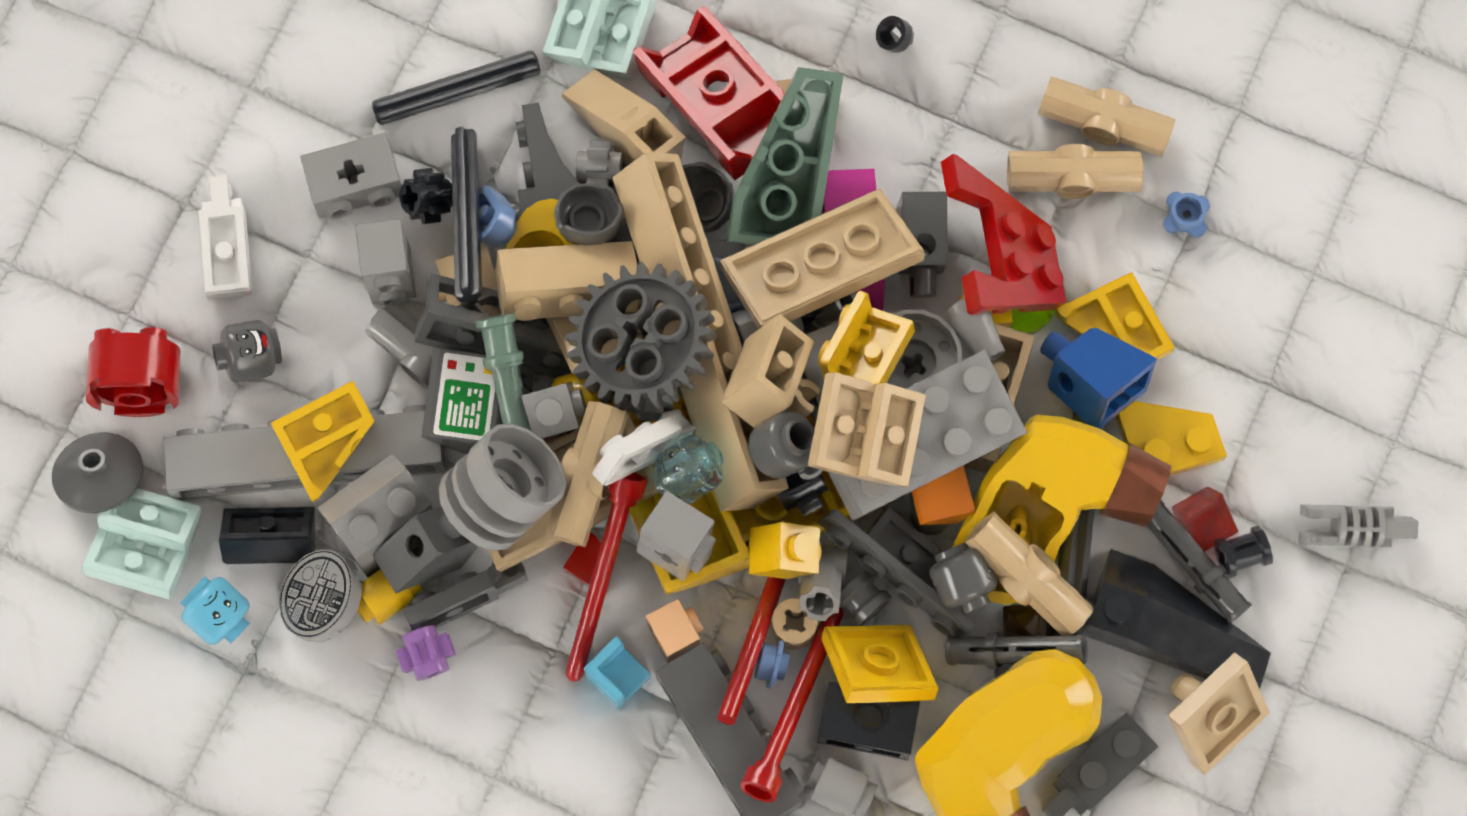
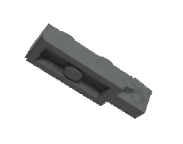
(466, 595)
(1101, 767)

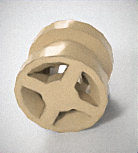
(793, 635)

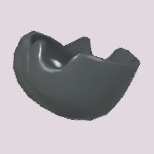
(711, 194)
(588, 214)

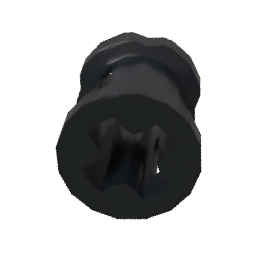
(1243, 551)

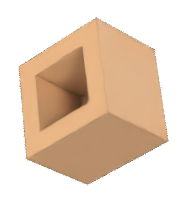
(674, 629)

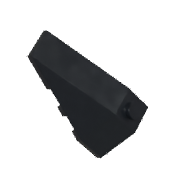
(1163, 621)

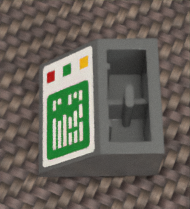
(462, 399)

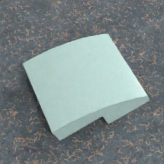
(599, 34)
(143, 543)

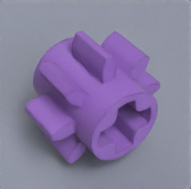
(425, 652)

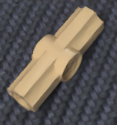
(1106, 116)
(1075, 171)
(576, 511)
(1029, 575)

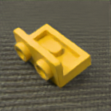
(866, 342)

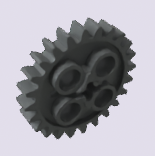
(675, 353)

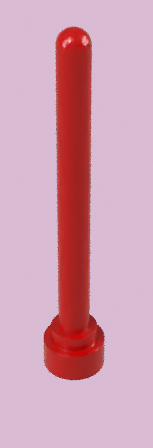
(623, 495)
(763, 778)

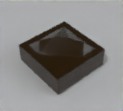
(1024, 621)

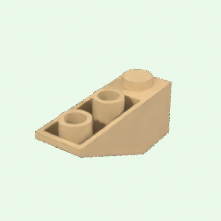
(623, 118)

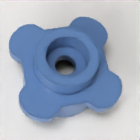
(1189, 202)
(772, 663)

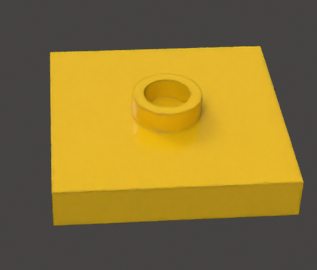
(879, 663)

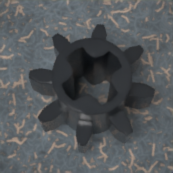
(426, 196)
(803, 493)

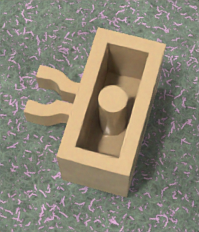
(770, 374)

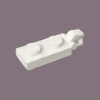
(224, 243)
(638, 450)

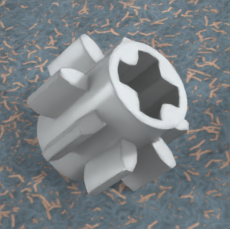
(599, 164)

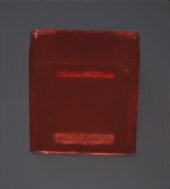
(1205, 517)

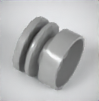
(931, 347)
(502, 487)

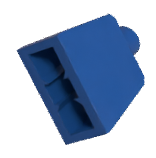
(1097, 374)

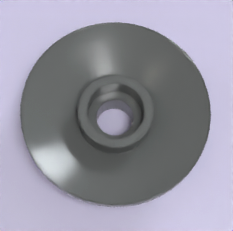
(104, 485)

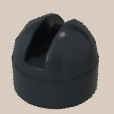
(889, 40)

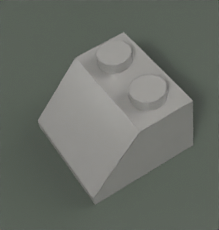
(374, 510)

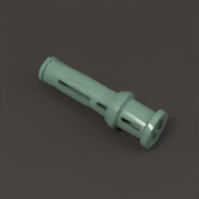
(504, 361)

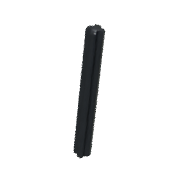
(466, 216)

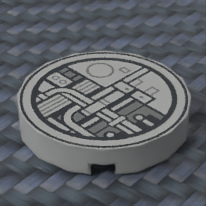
(320, 595)

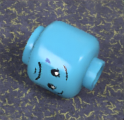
(215, 611)

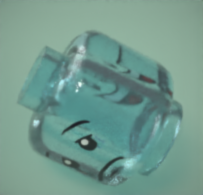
(689, 469)

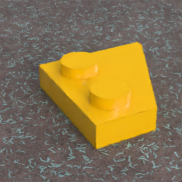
(1122, 312)
(1173, 435)
(324, 436)

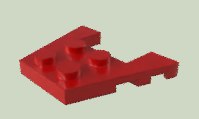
(1017, 246)

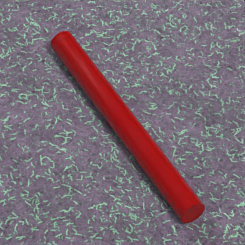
(750, 650)

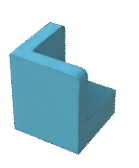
(616, 673)

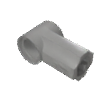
(396, 335)
(822, 591)

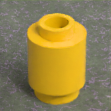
(380, 600)

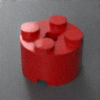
(133, 372)

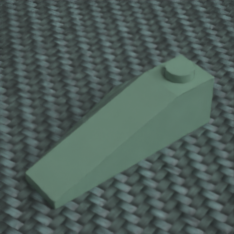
(792, 161)

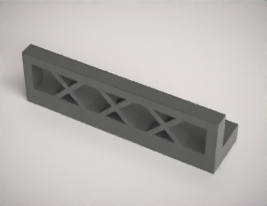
(455, 329)

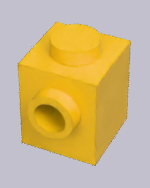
(784, 550)

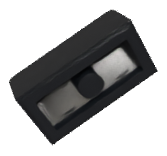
(267, 535)

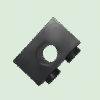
(890, 738)

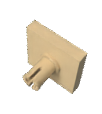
(1216, 712)

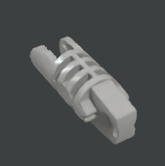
(1357, 526)

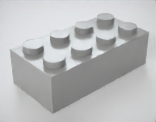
(960, 421)

